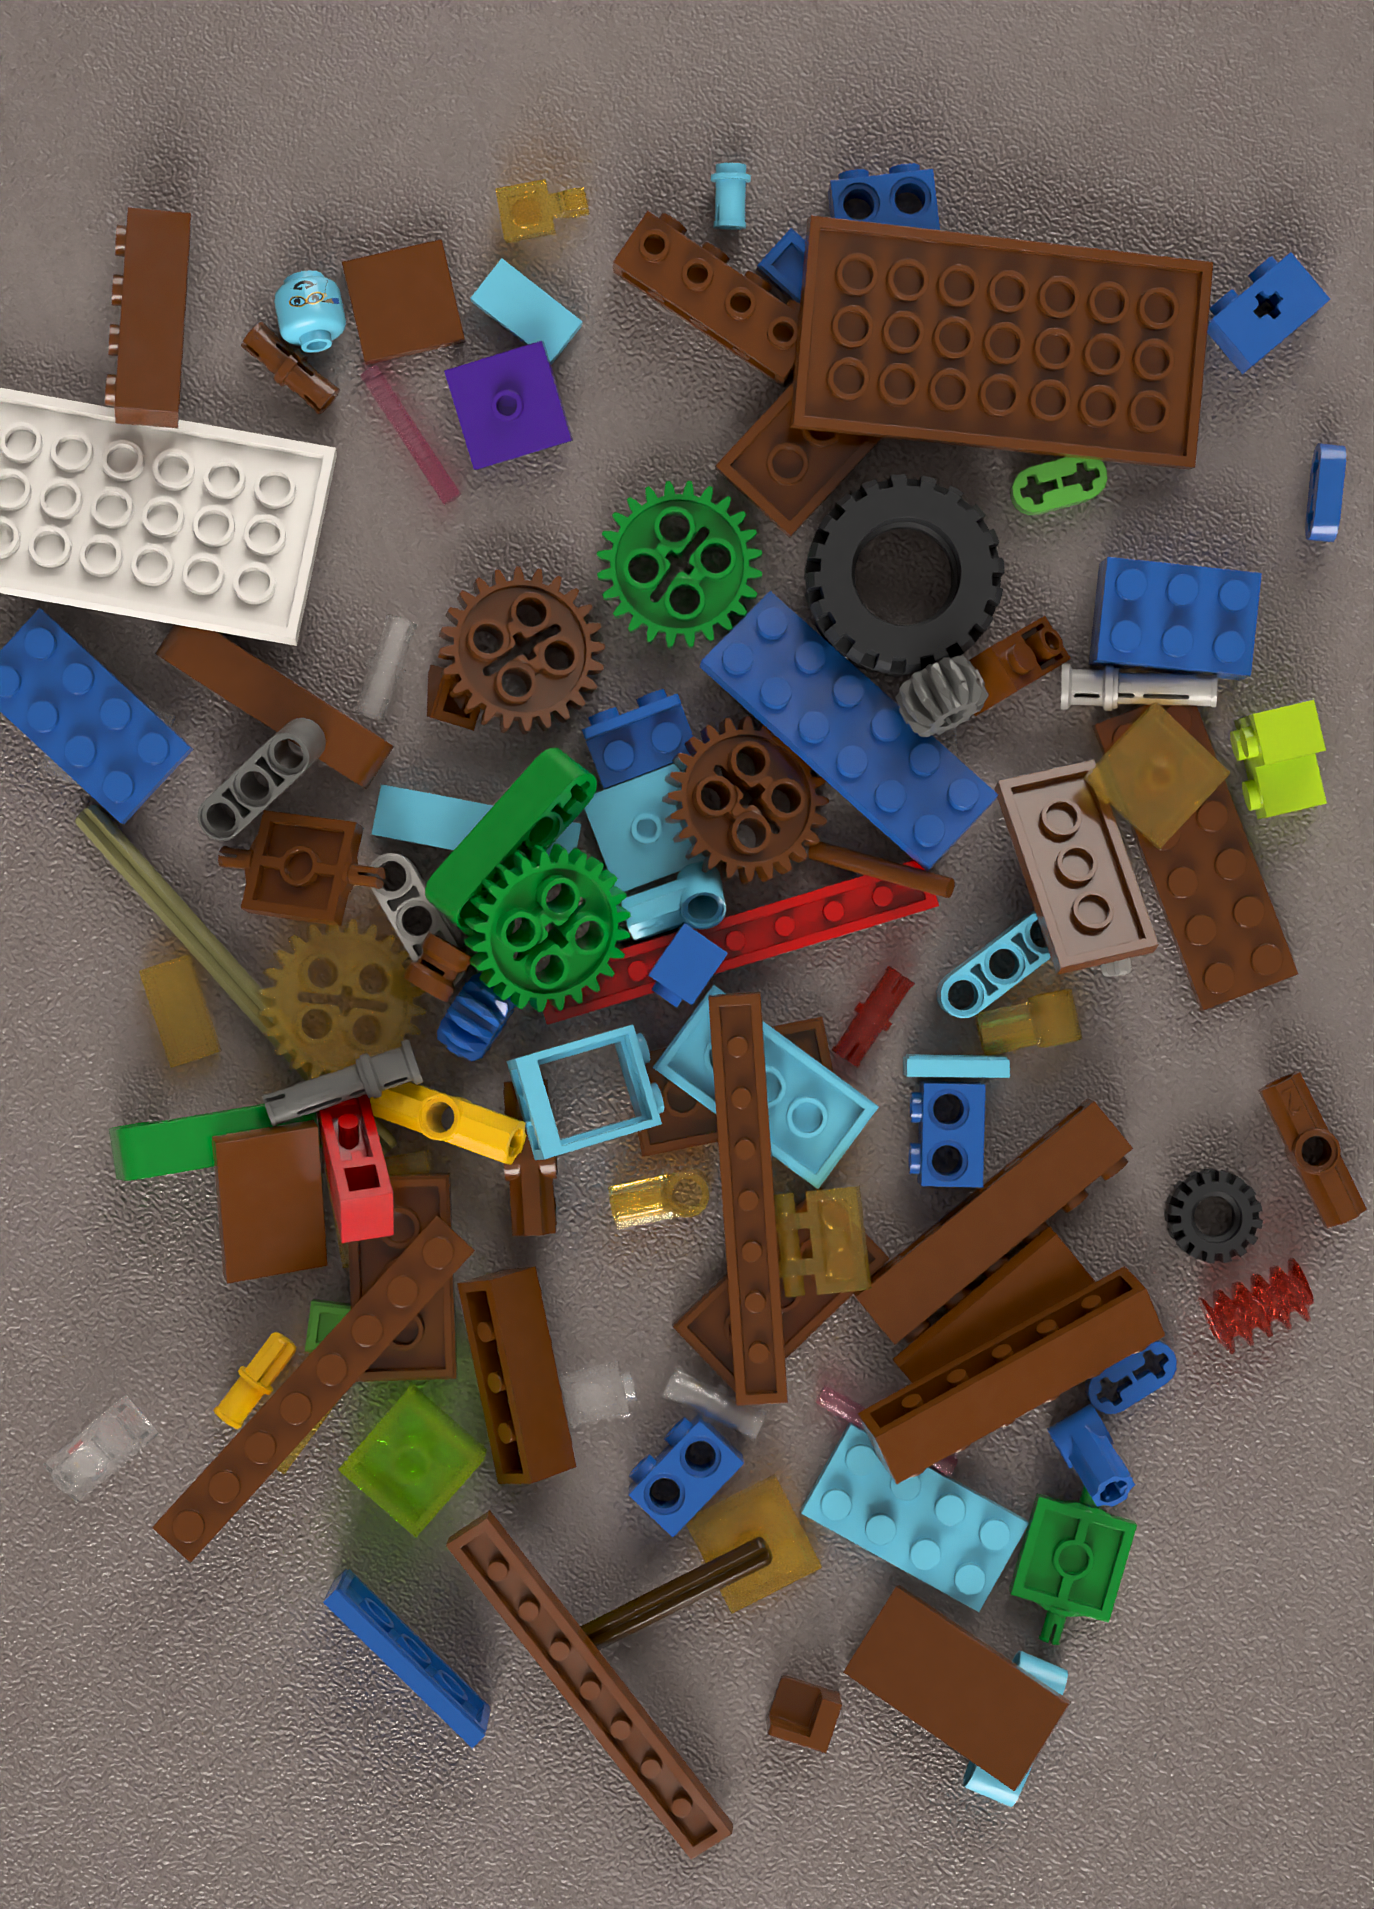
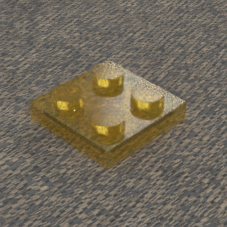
(753, 1513)

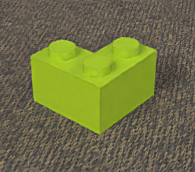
(1280, 759)

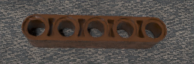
(273, 698)

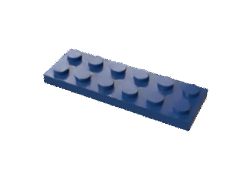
(848, 731)

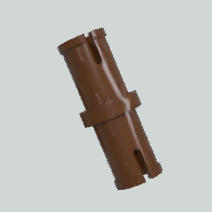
(290, 367)

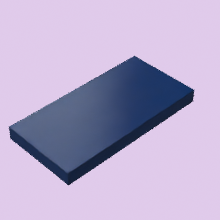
(409, 1657)

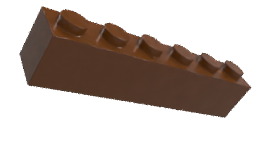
(993, 1221)
(1011, 1374)

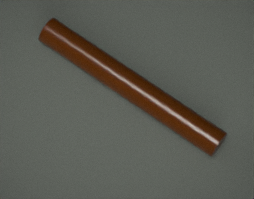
(882, 869)

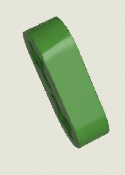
(1062, 496)

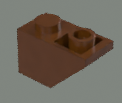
(1019, 660)

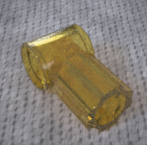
(1041, 1021)
(654, 1198)

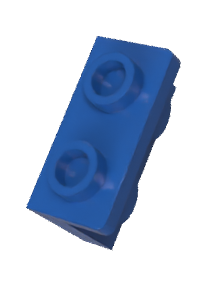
(638, 739)

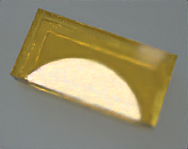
(180, 1011)

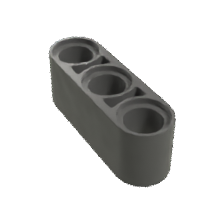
(246, 794)

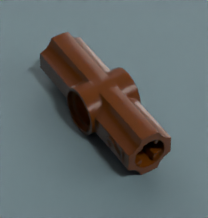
(1327, 1178)
(530, 1181)

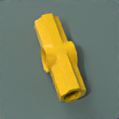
(473, 1125)

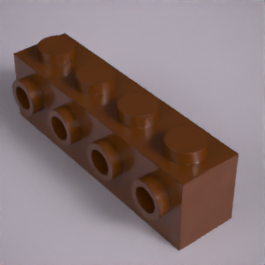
(711, 294)
(151, 318)
(520, 1373)

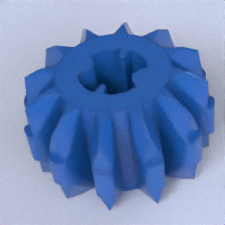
(474, 1020)

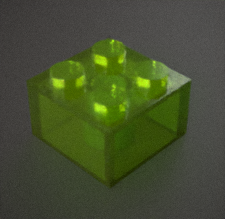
(413, 1460)

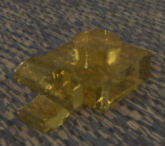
(530, 210)

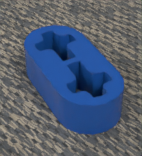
(1325, 492)
(1137, 1386)

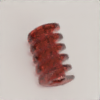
(1258, 1306)

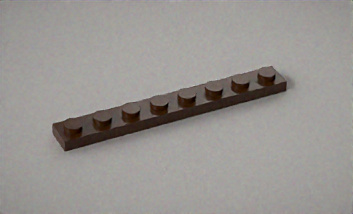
(748, 1198)
(313, 1389)
(589, 1684)

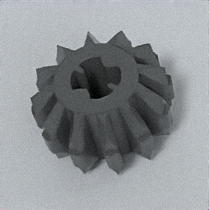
(941, 696)

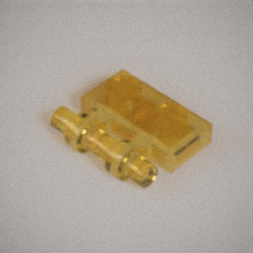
(836, 1241)

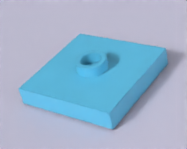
(634, 831)

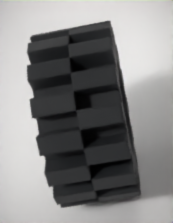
(1244, 1215)

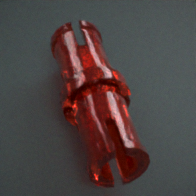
(873, 1016)

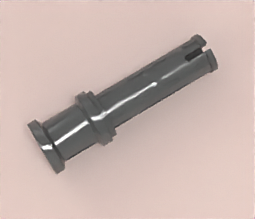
(365, 1077)

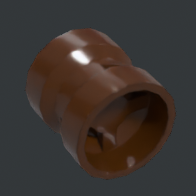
(443, 956)

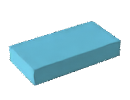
(526, 309)
(956, 1066)

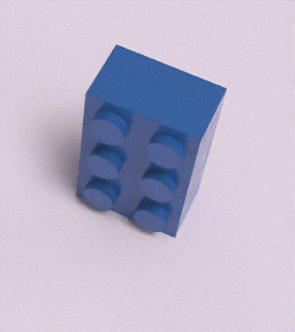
(1175, 618)

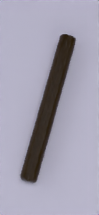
(678, 1593)

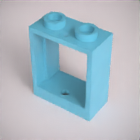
(535, 1105)

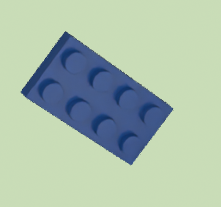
(85, 717)

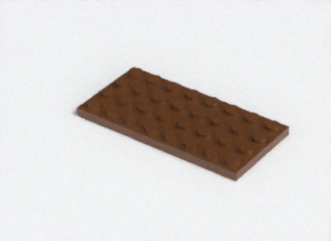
(1000, 343)

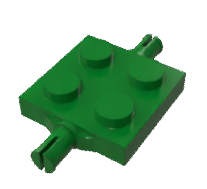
(1071, 1561)

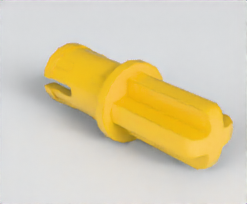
(255, 1380)

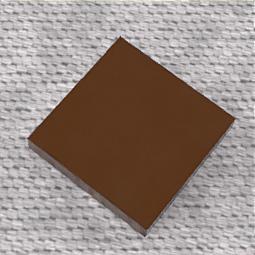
(403, 302)

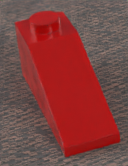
(356, 1170)

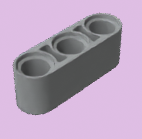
(399, 902)

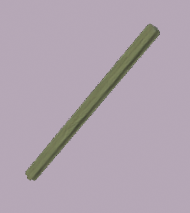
(189, 929)

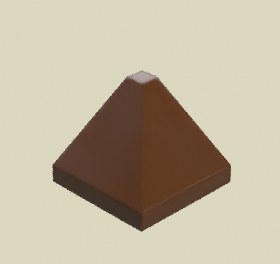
(443, 706)

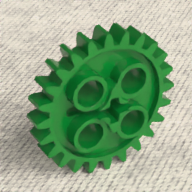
(641, 537)
(523, 894)

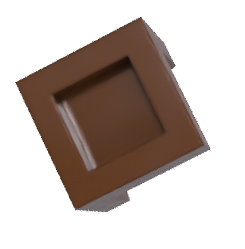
(803, 1713)

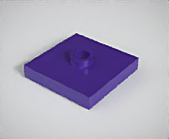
(508, 405)

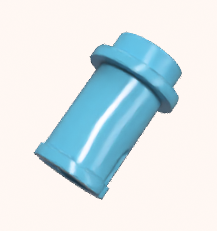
(730, 195)

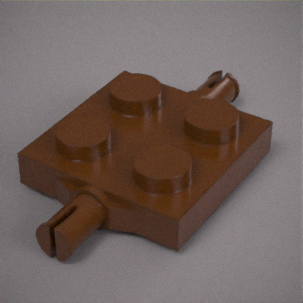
(302, 867)

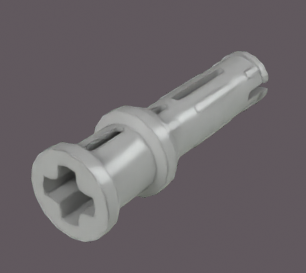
(1111, 688)

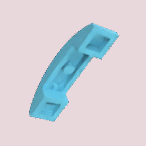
(438, 819)

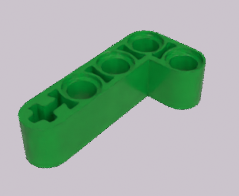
(528, 814)
(181, 1143)

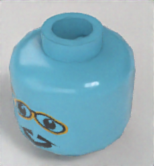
(309, 311)

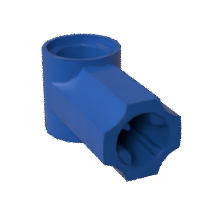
(1089, 1449)

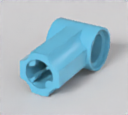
(691, 899)

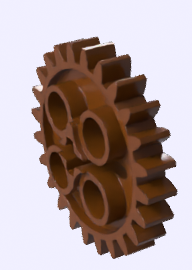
(546, 688)
(714, 831)

